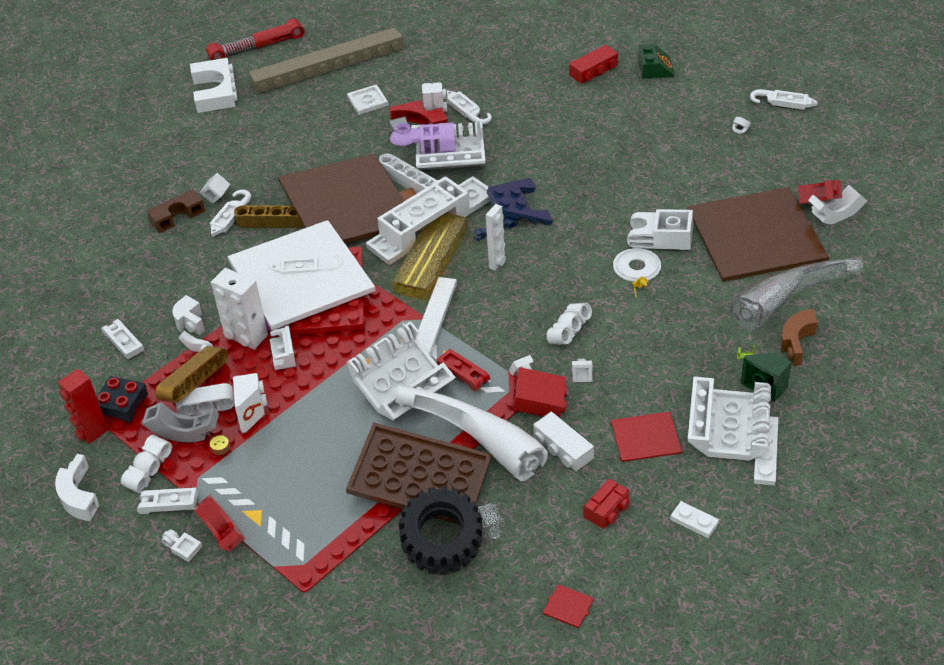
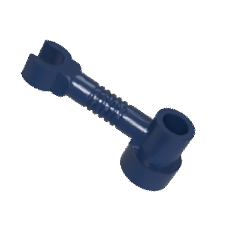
(481, 233)

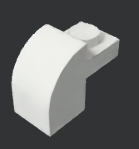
(187, 314)

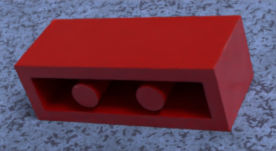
(593, 64)

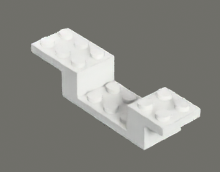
(399, 224)

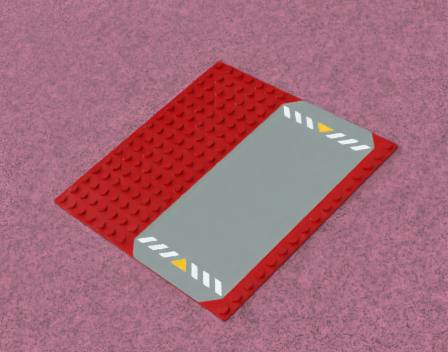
(293, 466)

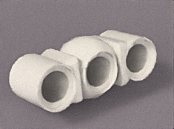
(569, 323)
(146, 463)

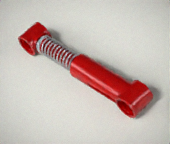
(291, 29)

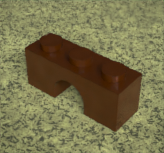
(187, 203)

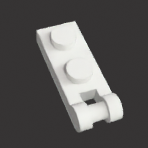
(123, 339)
(167, 500)

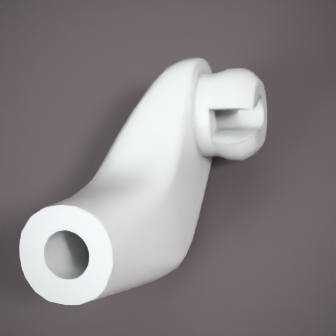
(193, 343)

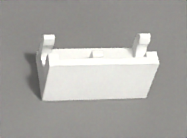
(282, 349)

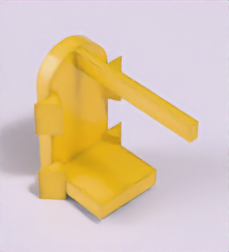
(641, 281)

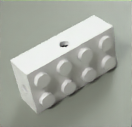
(239, 308)

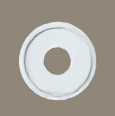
(622, 261)

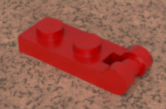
(464, 369)

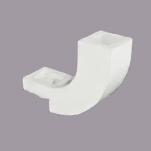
(838, 209)
(75, 501)

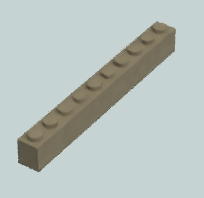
(325, 60)

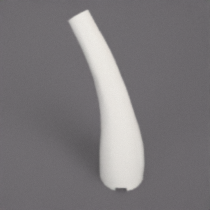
(502, 439)

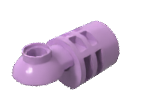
(427, 137)

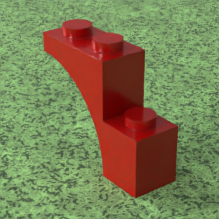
(416, 113)

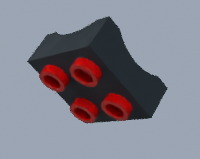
(121, 397)

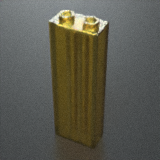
(430, 256)

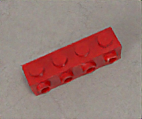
(82, 406)

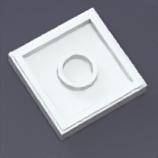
(367, 99)

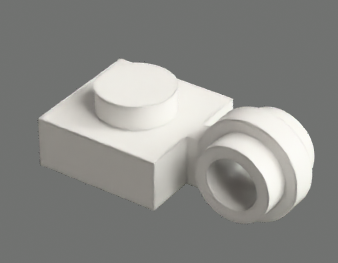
(184, 547)

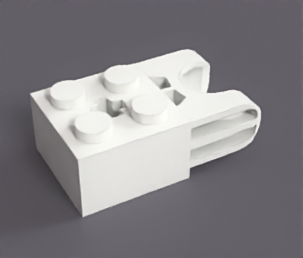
(661, 229)

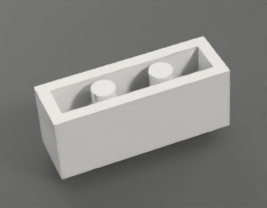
(563, 441)

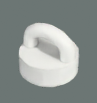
(740, 122)

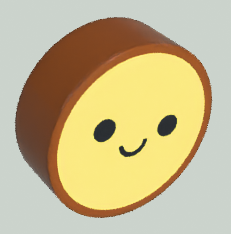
(219, 444)

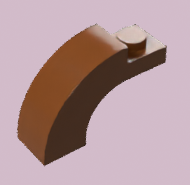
(796, 327)

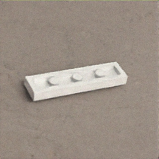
(495, 237)
(766, 464)

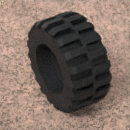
(440, 503)

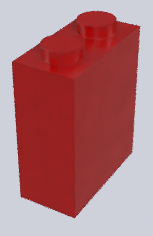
(539, 392)

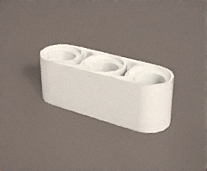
(206, 398)

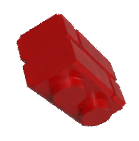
(606, 504)

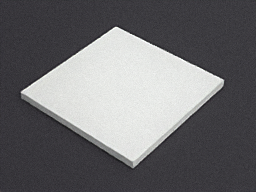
(302, 294)

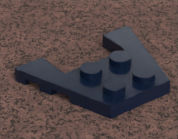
(514, 203)

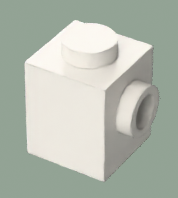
(214, 188)

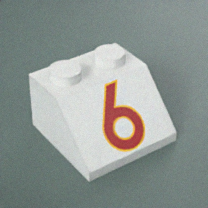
(249, 400)

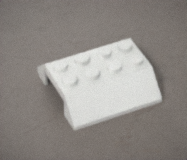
(468, 151)
(397, 365)
(729, 421)

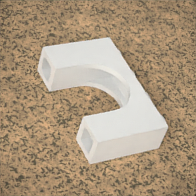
(220, 96)

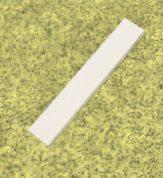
(436, 312)

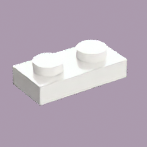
(694, 519)

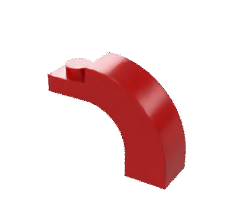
(823, 191)
(220, 523)

